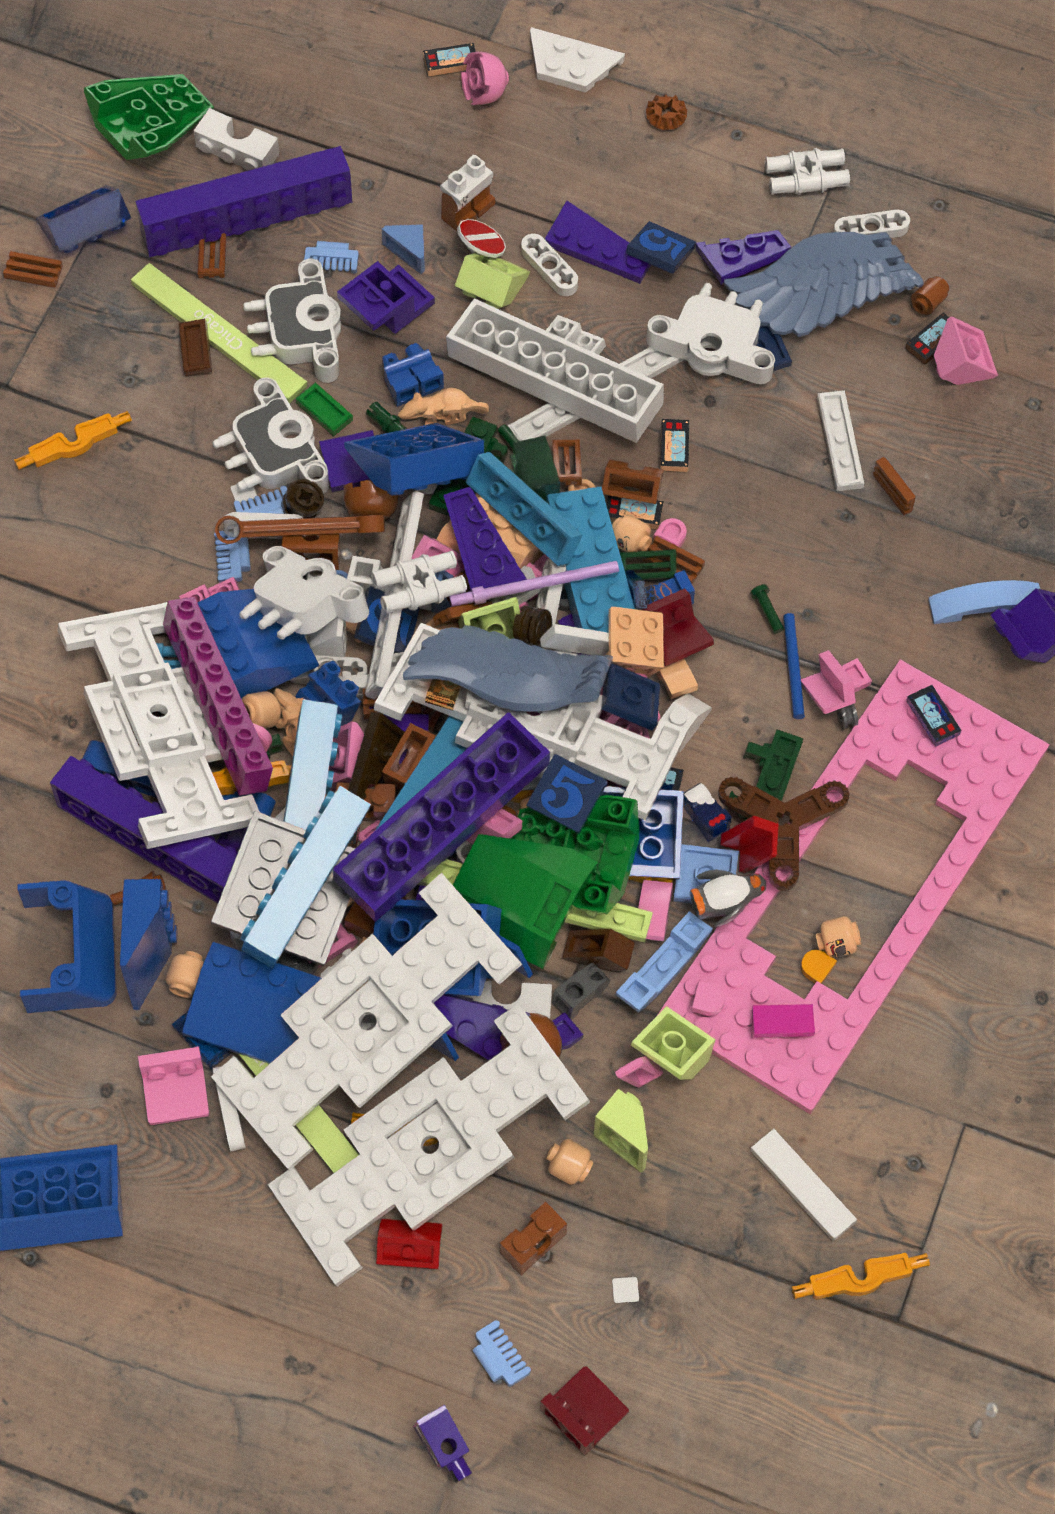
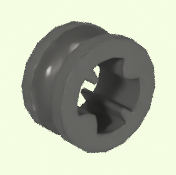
(847, 716)

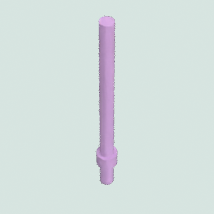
(480, 595)

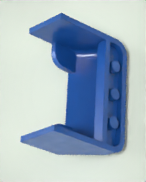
(92, 976)

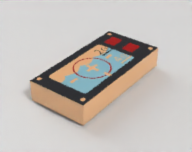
(447, 59)
(674, 445)
(644, 511)

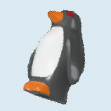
(725, 894)

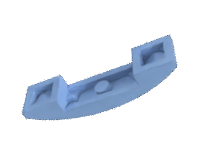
(978, 598)
(665, 963)

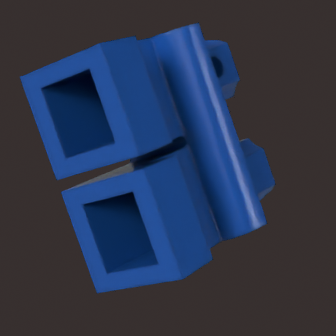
(411, 374)
(329, 688)

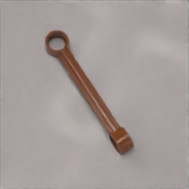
(304, 526)

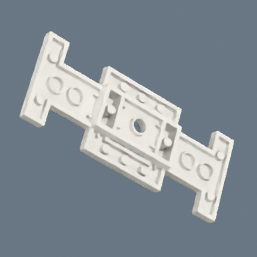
(568, 731)
(171, 747)
(338, 1049)
(397, 1168)

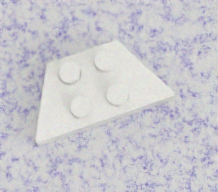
(571, 61)

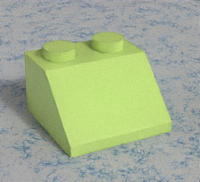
(491, 279)
(494, 617)
(675, 1044)
(623, 1128)

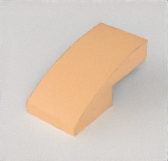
(678, 679)

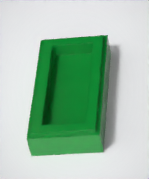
(324, 409)

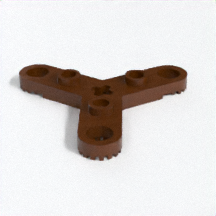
(801, 810)

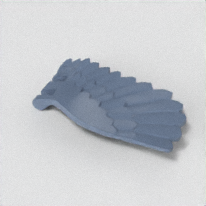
(824, 280)
(509, 670)

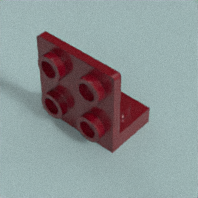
(681, 629)
(584, 1410)

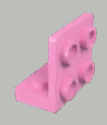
(174, 1085)

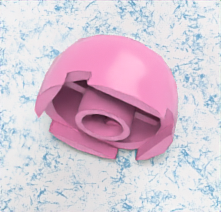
(484, 78)

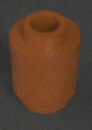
(930, 295)

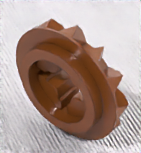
(670, 120)

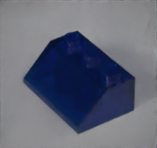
(84, 218)

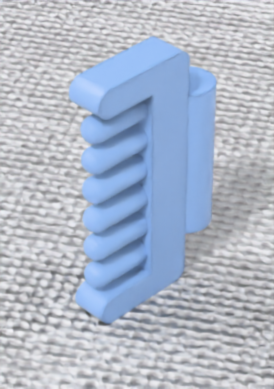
(334, 252)
(273, 506)
(238, 558)
(492, 1359)

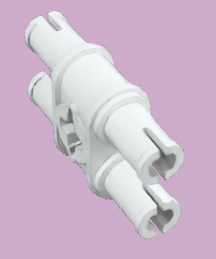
(807, 171)
(425, 588)

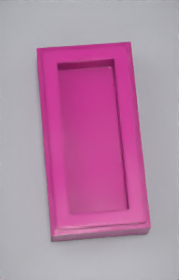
(783, 1020)

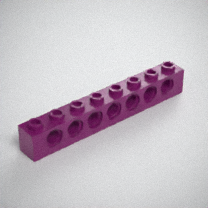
(217, 696)

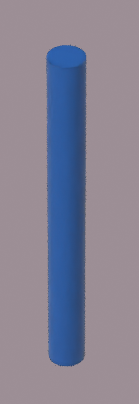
(793, 666)

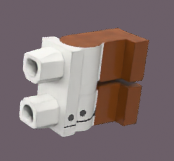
(467, 193)

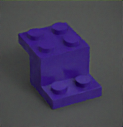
(385, 297)
(1030, 626)

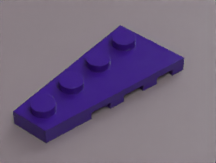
(592, 242)
(480, 545)

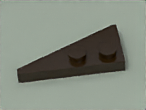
(376, 748)

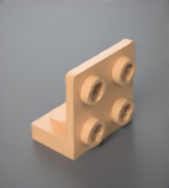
(636, 640)

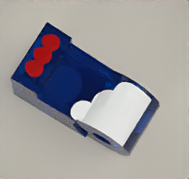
(706, 812)

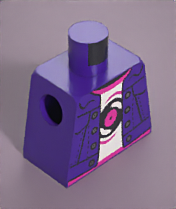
(440, 1428)

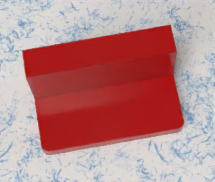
(755, 840)
(404, 1247)

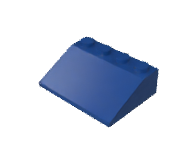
(416, 457)
(252, 654)
(659, 836)
(411, 916)
(145, 936)
(242, 1003)
(60, 1197)

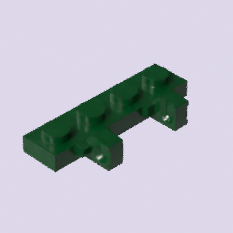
(479, 429)
(776, 763)

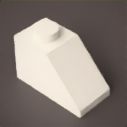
(330, 639)
(687, 713)

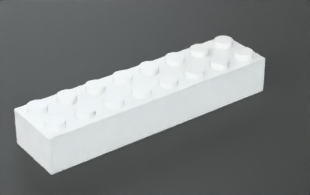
(555, 370)

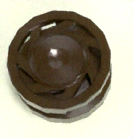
(303, 499)
(531, 625)

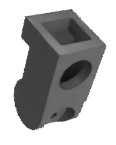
(579, 990)

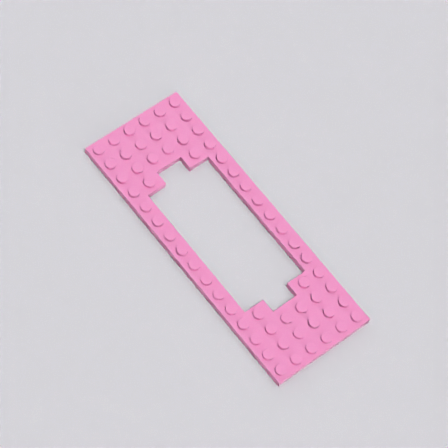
(982, 779)

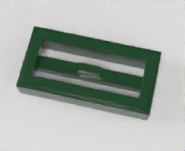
(657, 565)

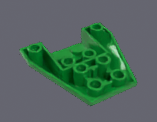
(145, 112)
(607, 837)
(530, 884)

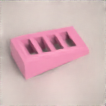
(639, 1071)

